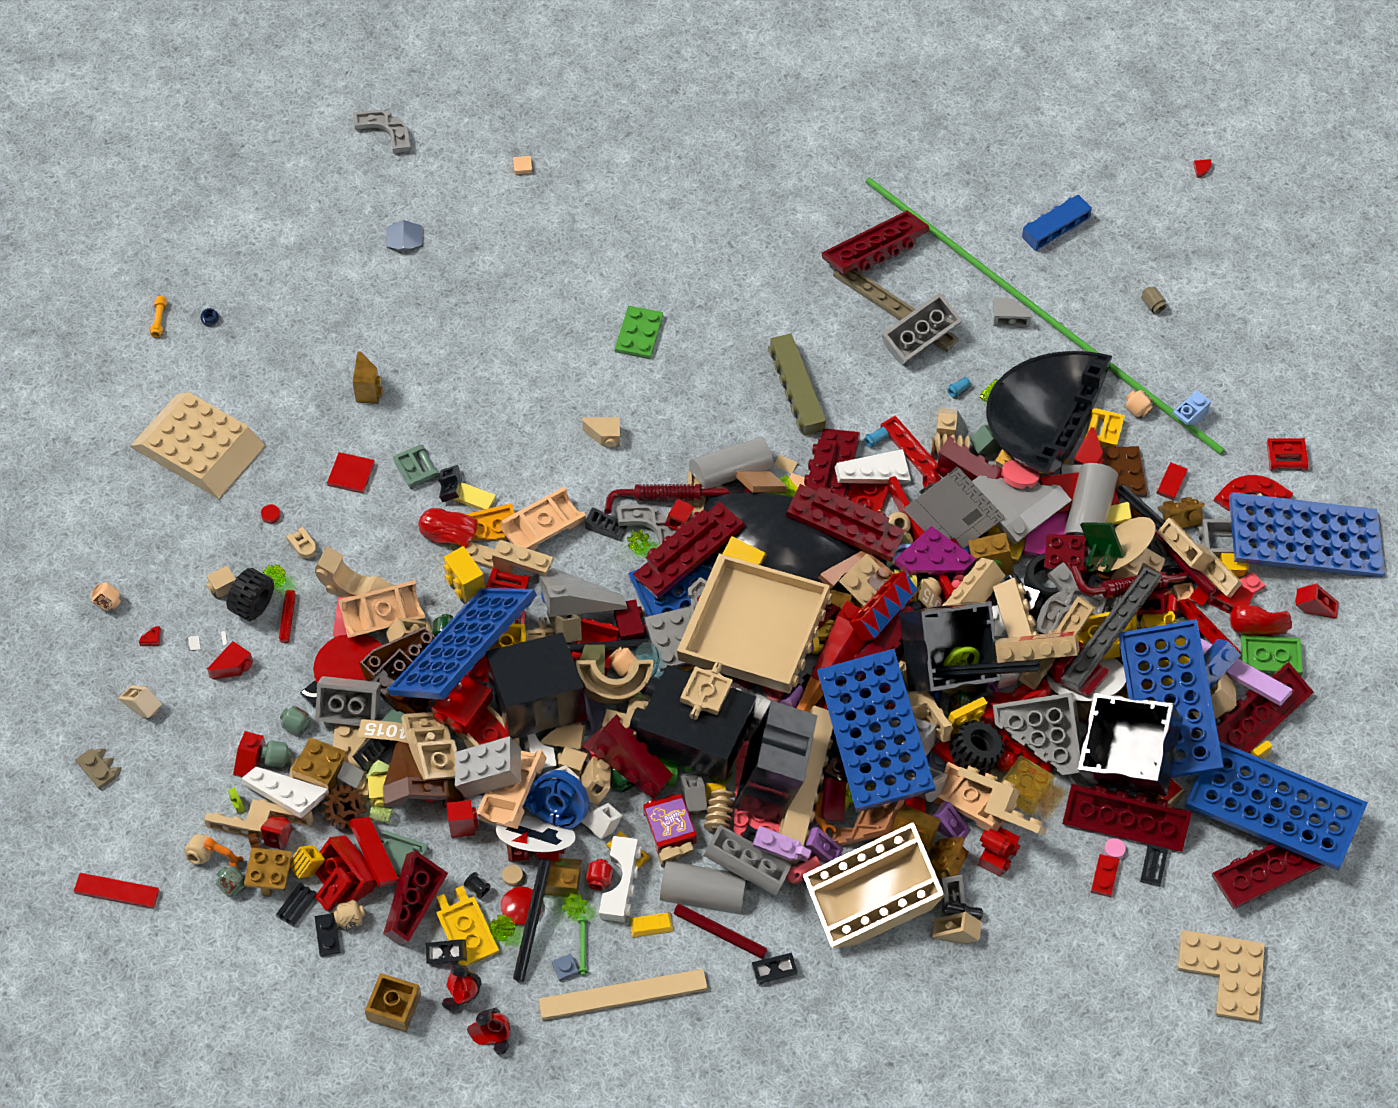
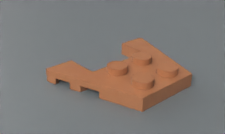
(833, 574)
(870, 824)

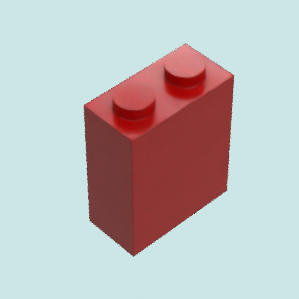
(463, 705)

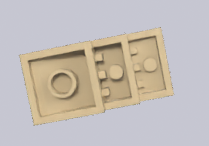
(430, 746)

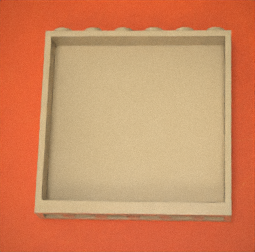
(755, 623)

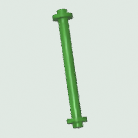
(582, 971)

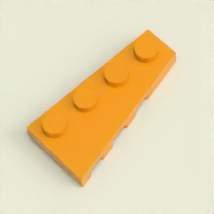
(490, 521)

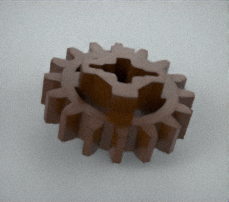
(336, 804)

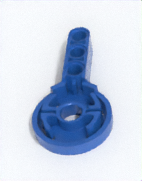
(568, 789)

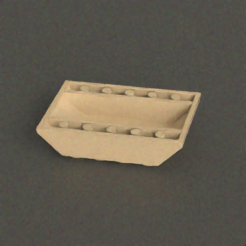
(199, 443)
(874, 888)

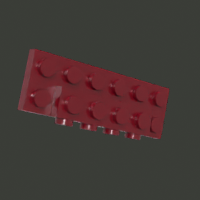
(876, 243)
(831, 449)
(846, 521)
(687, 548)
(1259, 716)
(1127, 816)
(1263, 872)

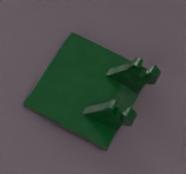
(1102, 542)

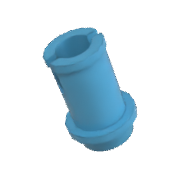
(958, 387)
(875, 437)

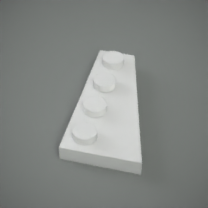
(874, 469)
(285, 791)

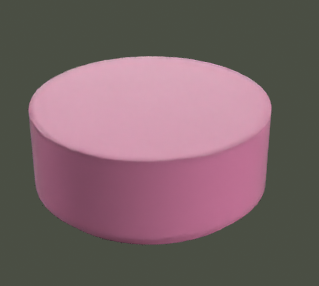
(1114, 848)

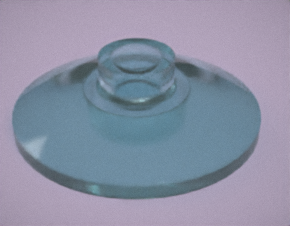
(648, 651)

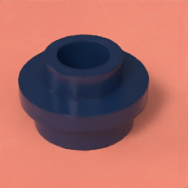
(209, 312)

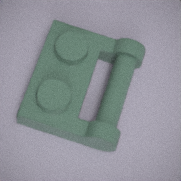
(410, 468)

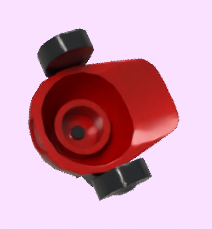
(462, 985)
(491, 1028)

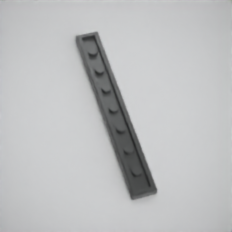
(1111, 628)

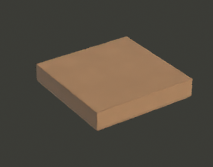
(761, 481)

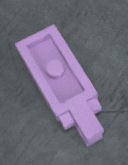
(780, 845)

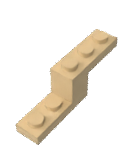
(508, 556)
(1199, 557)
(1073, 621)
(925, 707)
(1002, 800)
(258, 814)

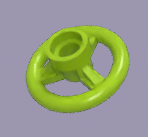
(959, 656)

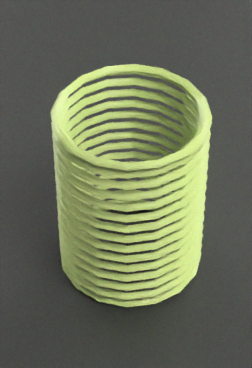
(382, 814)

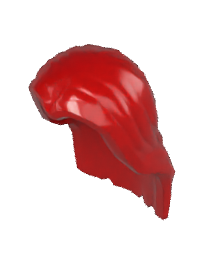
(447, 526)
(1256, 621)
(1023, 692)

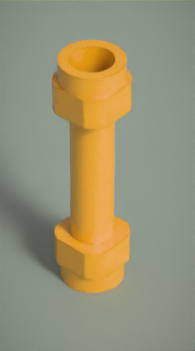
(160, 304)

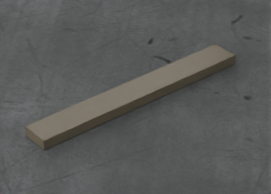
(887, 301)

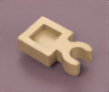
(675, 853)

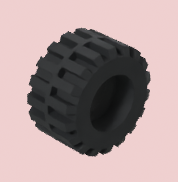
(250, 594)
(984, 738)

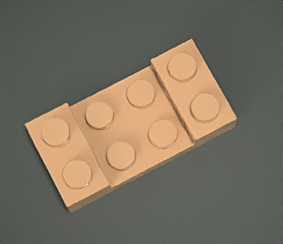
(542, 520)
(380, 608)
(968, 798)
(506, 804)

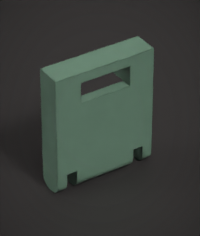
(398, 847)

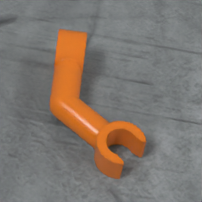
(821, 822)
(211, 845)

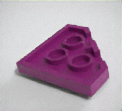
(934, 555)

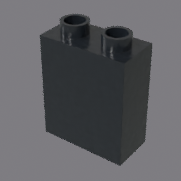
(699, 744)

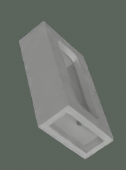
(1220, 527)

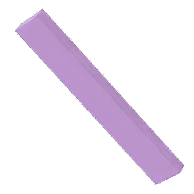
(1255, 680)

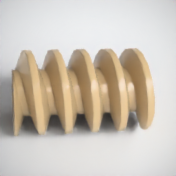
(937, 442)
(718, 809)

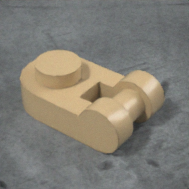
(306, 547)

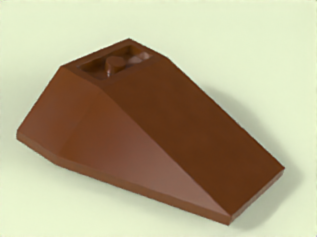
(390, 661)
(406, 782)

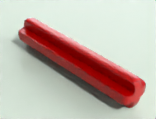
(287, 616)

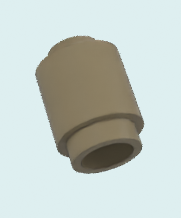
(1153, 299)

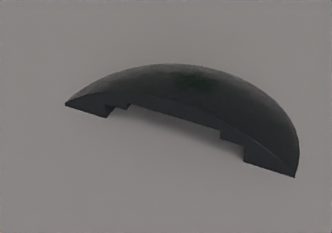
(1045, 405)
(787, 543)

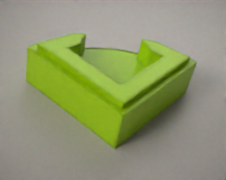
(236, 801)

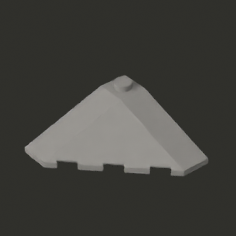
(1022, 508)
(573, 595)
(1047, 727)

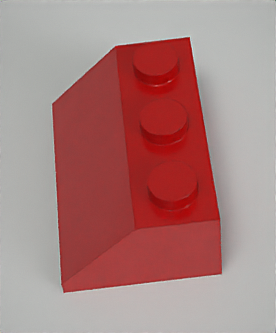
(342, 853)

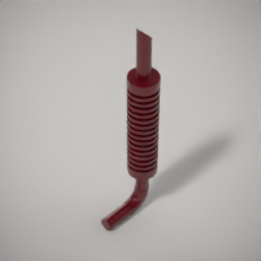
(662, 492)
(1118, 587)

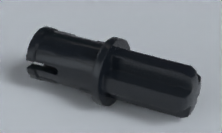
(951, 909)

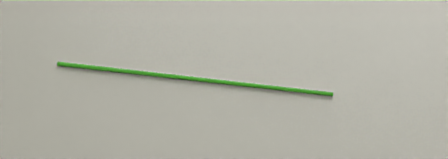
(1044, 315)

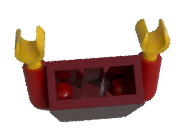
(1161, 602)

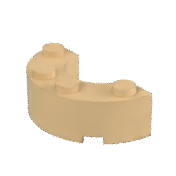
(342, 580)
(613, 690)

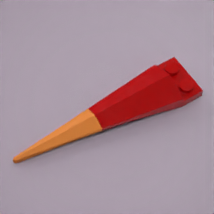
(839, 647)

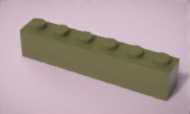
(797, 384)

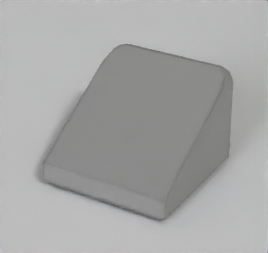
(350, 775)

